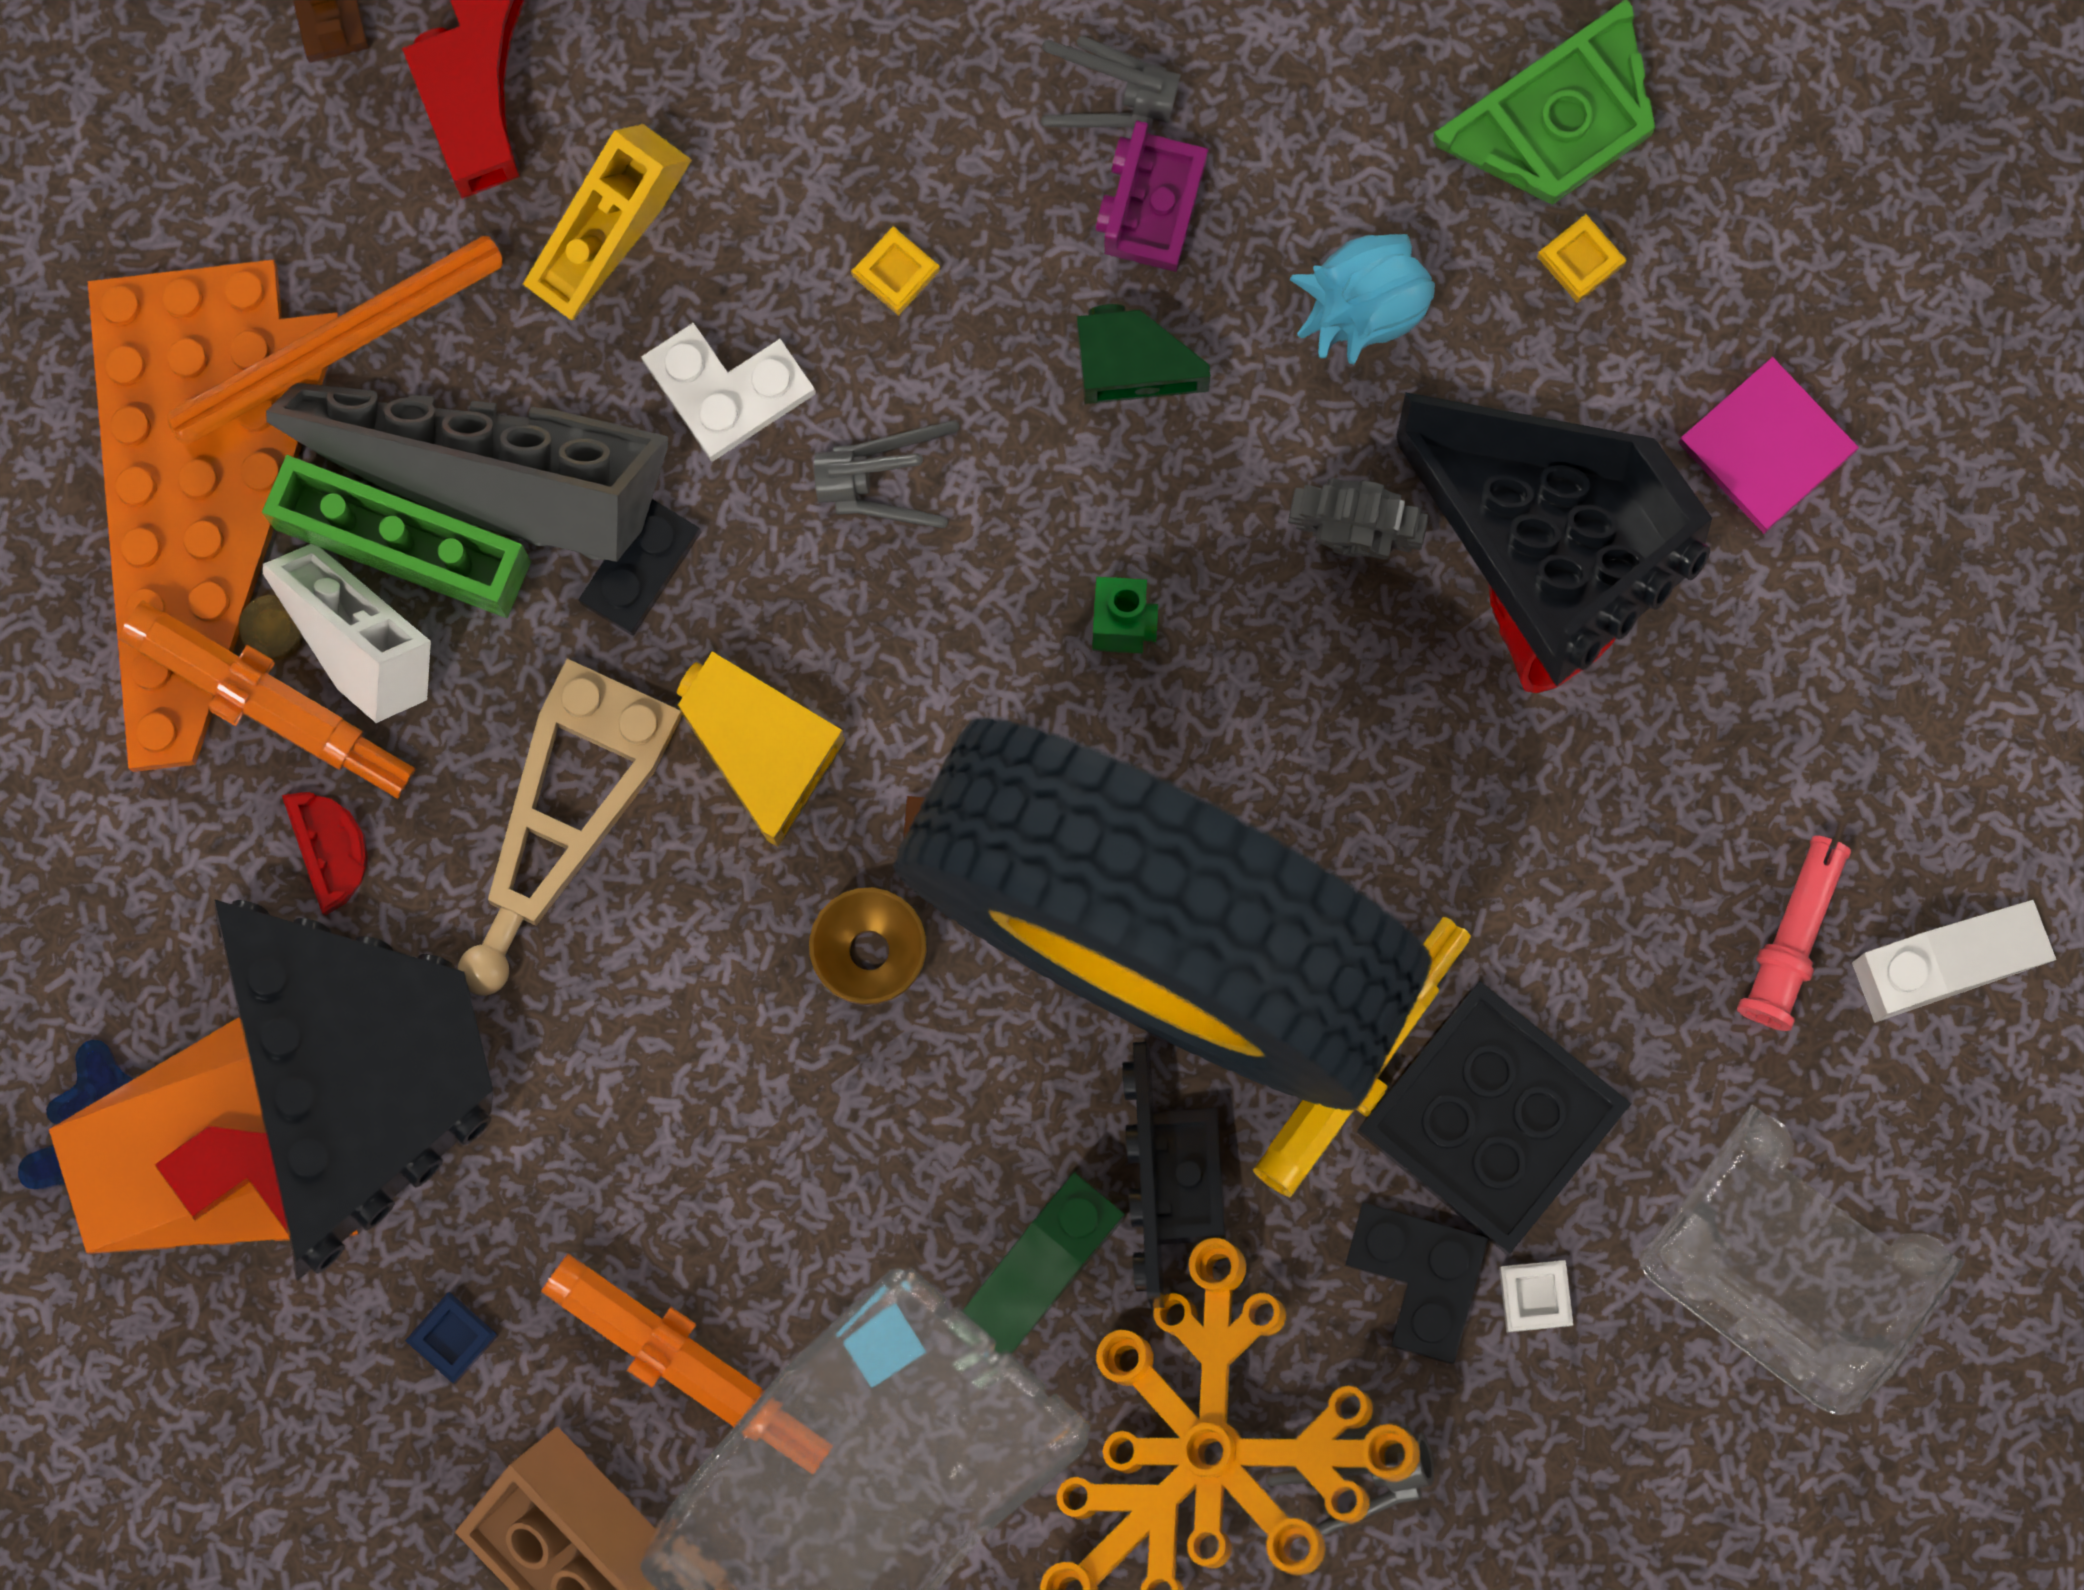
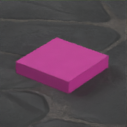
(1768, 445)

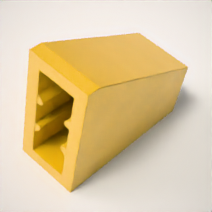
(759, 741)

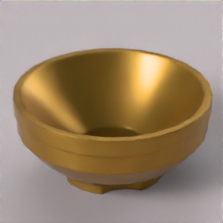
(860, 913)

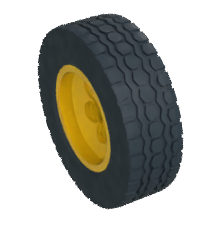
(1164, 911)

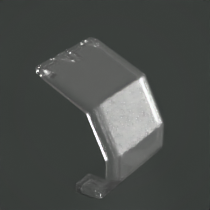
(869, 1457)

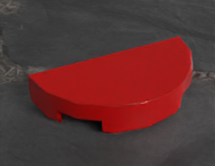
(330, 847)

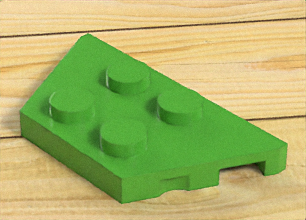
(1560, 114)

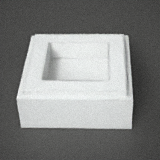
(1536, 1296)

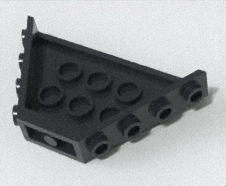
(1560, 518)
(356, 1067)

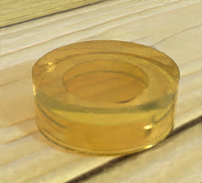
(269, 628)

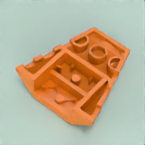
(114, 1143)

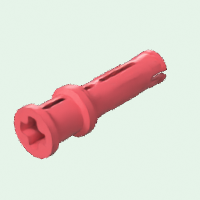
(1787, 960)

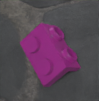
(1152, 200)

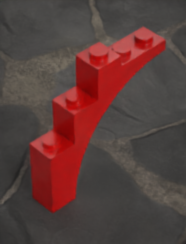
(464, 94)

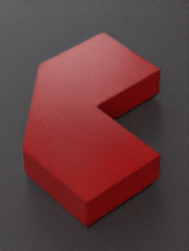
(217, 1166)

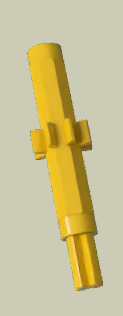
(1315, 1126)

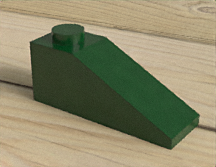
(1043, 1263)

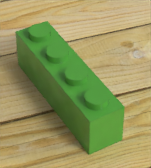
(396, 536)

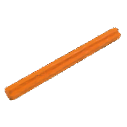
(334, 340)

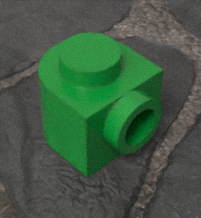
(1123, 616)

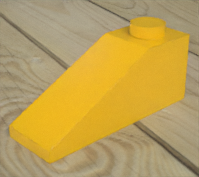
(606, 217)

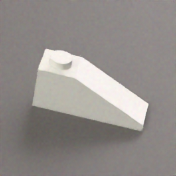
(353, 633)
(1952, 960)

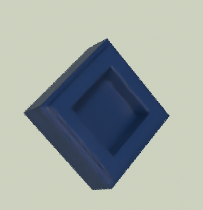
(451, 1337)

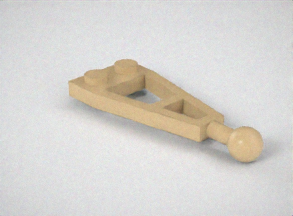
(606, 716)

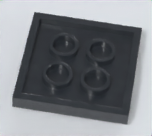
(1494, 1118)

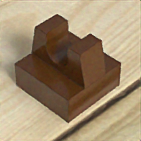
(330, 28)

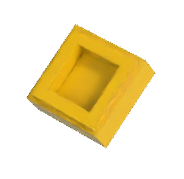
(1581, 258)
(895, 270)

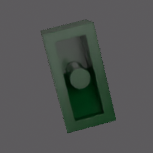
(1134, 358)

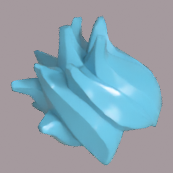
(1366, 293)

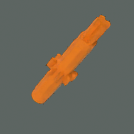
(246, 688)
(656, 1343)

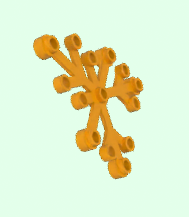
(1156, 1506)

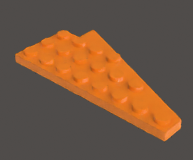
(182, 515)

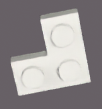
(725, 405)

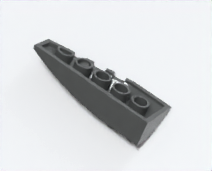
(526, 477)

